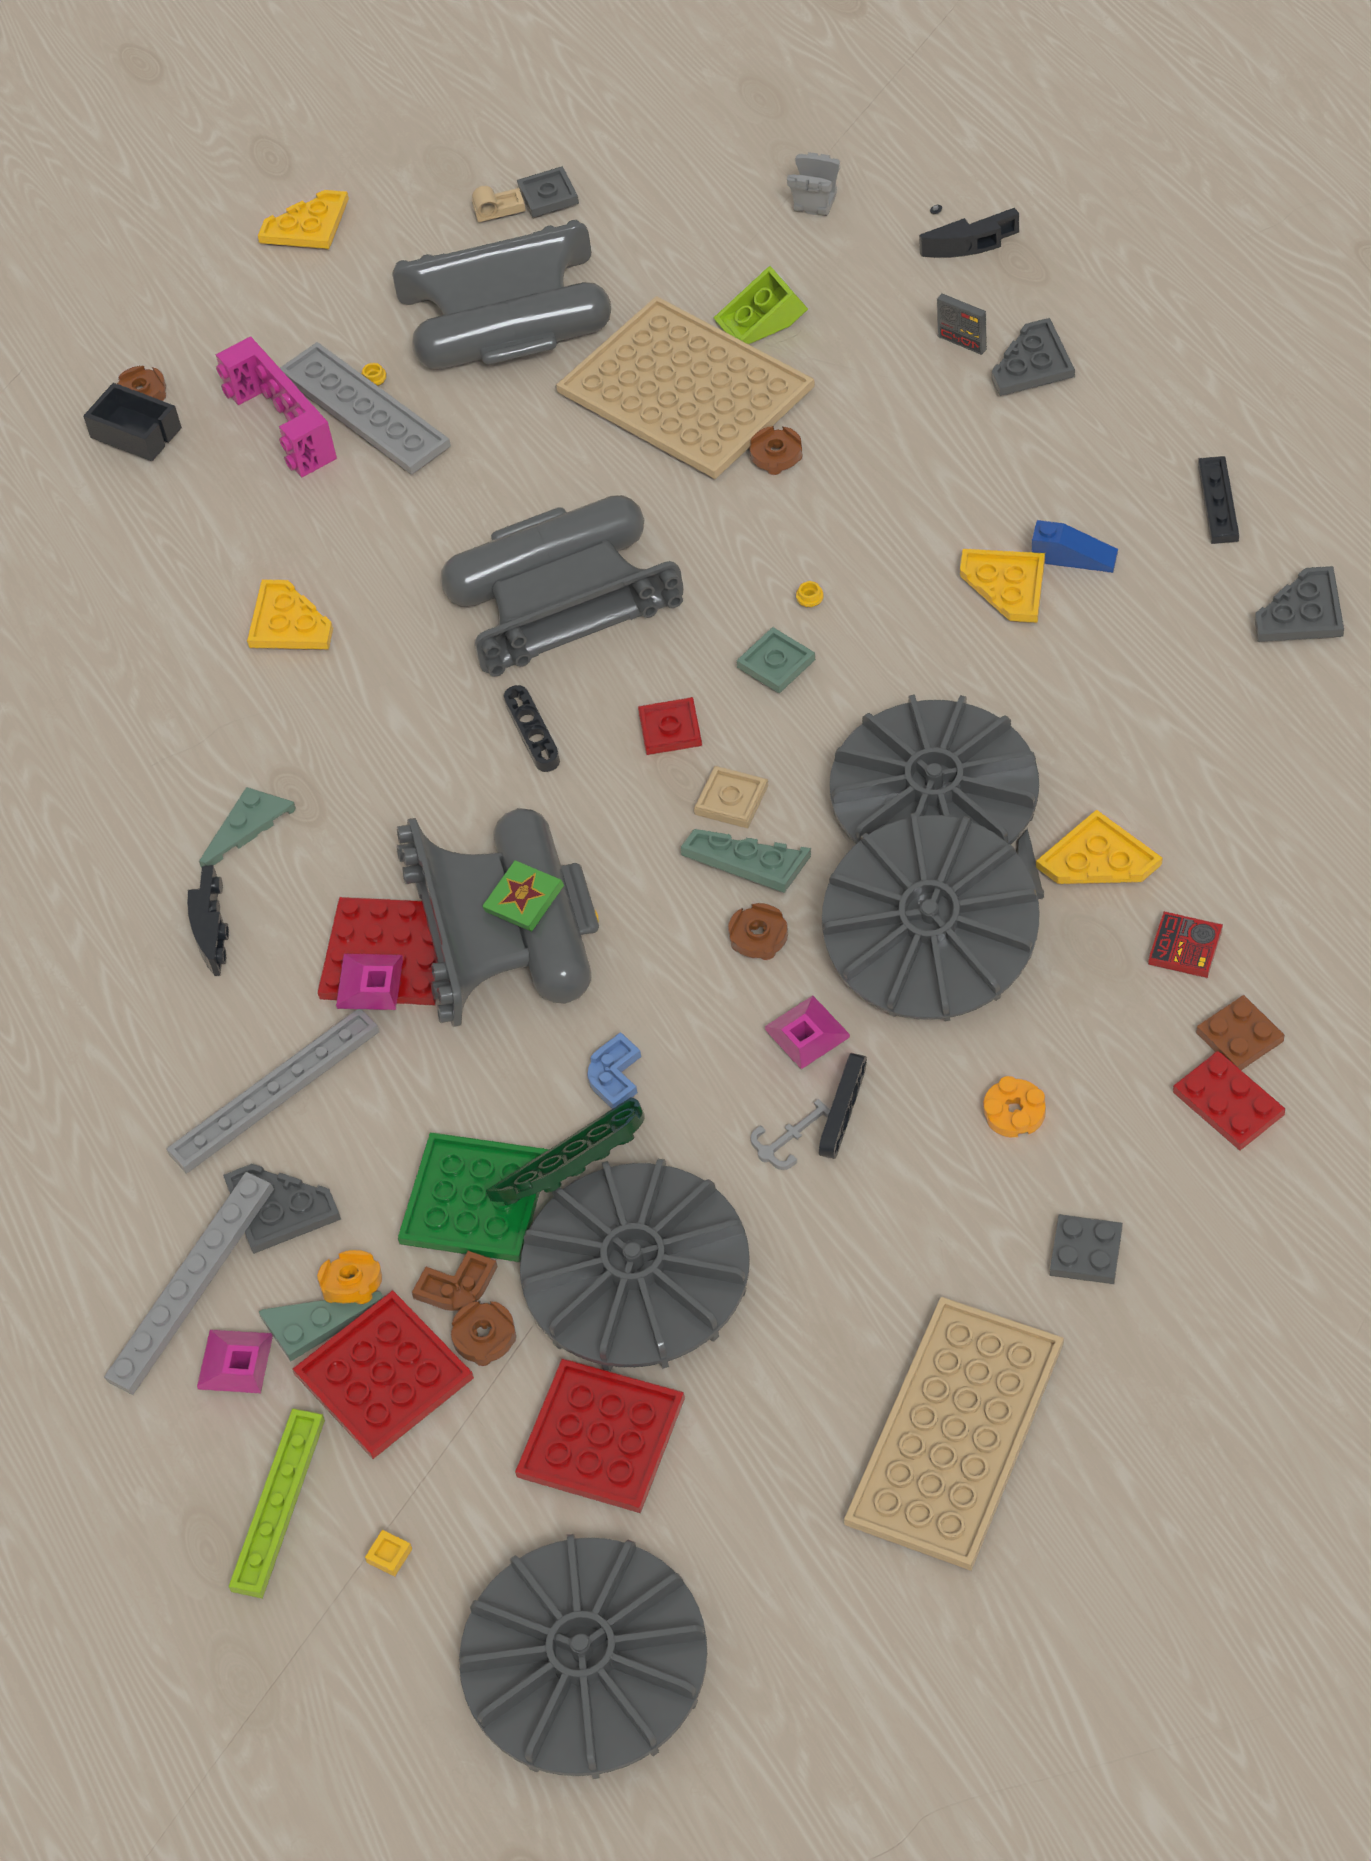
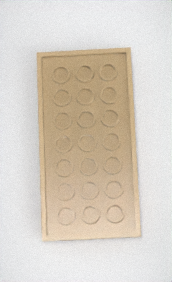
(954, 1433)

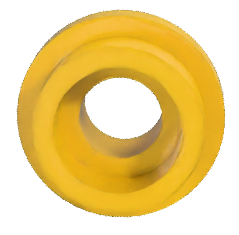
(374, 373)
(809, 594)

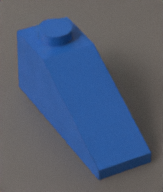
(1072, 548)

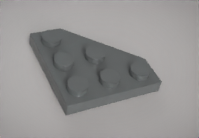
(1033, 360)
(1303, 609)
(288, 1211)

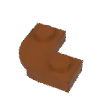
(458, 1290)

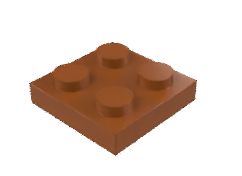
(1240, 1032)

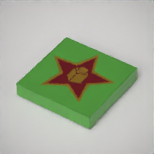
(523, 895)

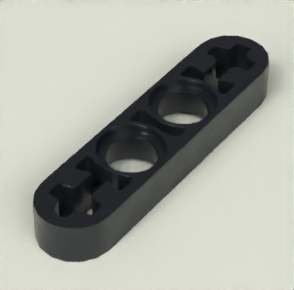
(531, 728)
(842, 1105)

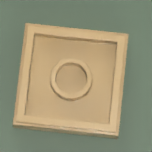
(731, 797)

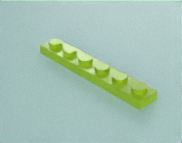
(276, 1503)

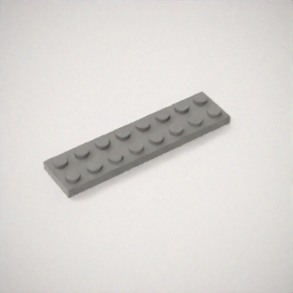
(365, 408)

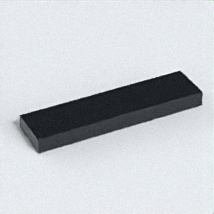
(1218, 500)

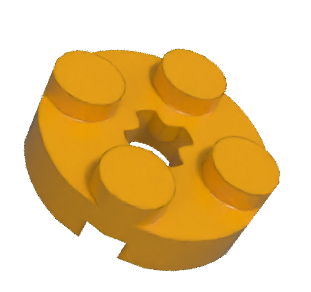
(1019, 1092)
(359, 1289)

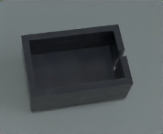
(132, 421)

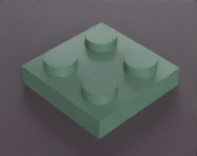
(776, 660)

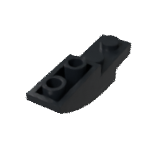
(967, 239)
(207, 921)

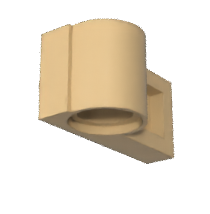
(492, 206)

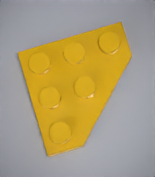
(306, 223)
(1006, 580)
(287, 619)
(1098, 854)

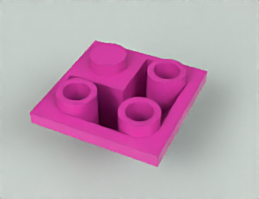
(369, 981)
(807, 1032)
(235, 1361)

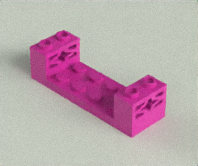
(306, 435)

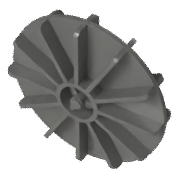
(934, 762)
(930, 917)
(635, 1265)
(583, 1656)

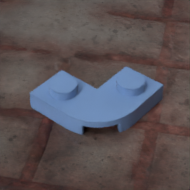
(606, 1070)

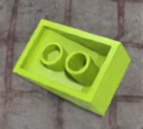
(761, 308)

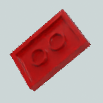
(1229, 1100)

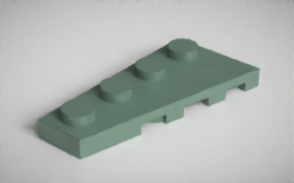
(760, 863)

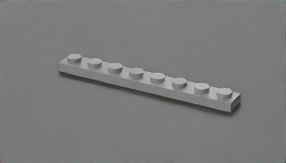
(272, 1090)
(188, 1283)

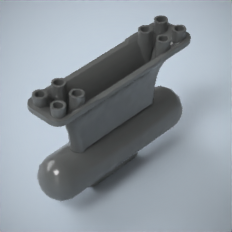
(503, 298)
(559, 580)
(479, 945)

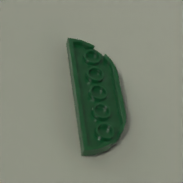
(572, 1154)

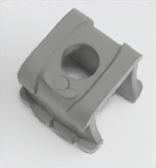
(816, 185)

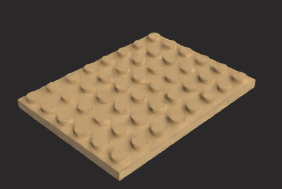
(685, 386)

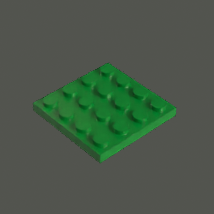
(451, 1201)

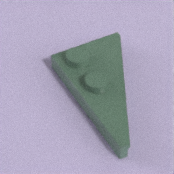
(248, 818)
(309, 1324)

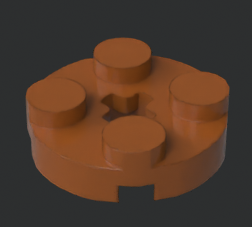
(151, 381)
(776, 460)
(758, 945)
(487, 1348)

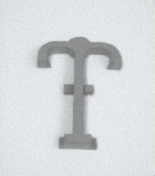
(766, 1152)

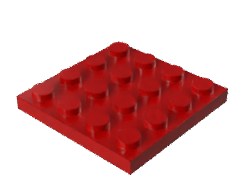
(382, 929)
(383, 1374)
(600, 1435)

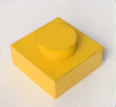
(388, 1553)

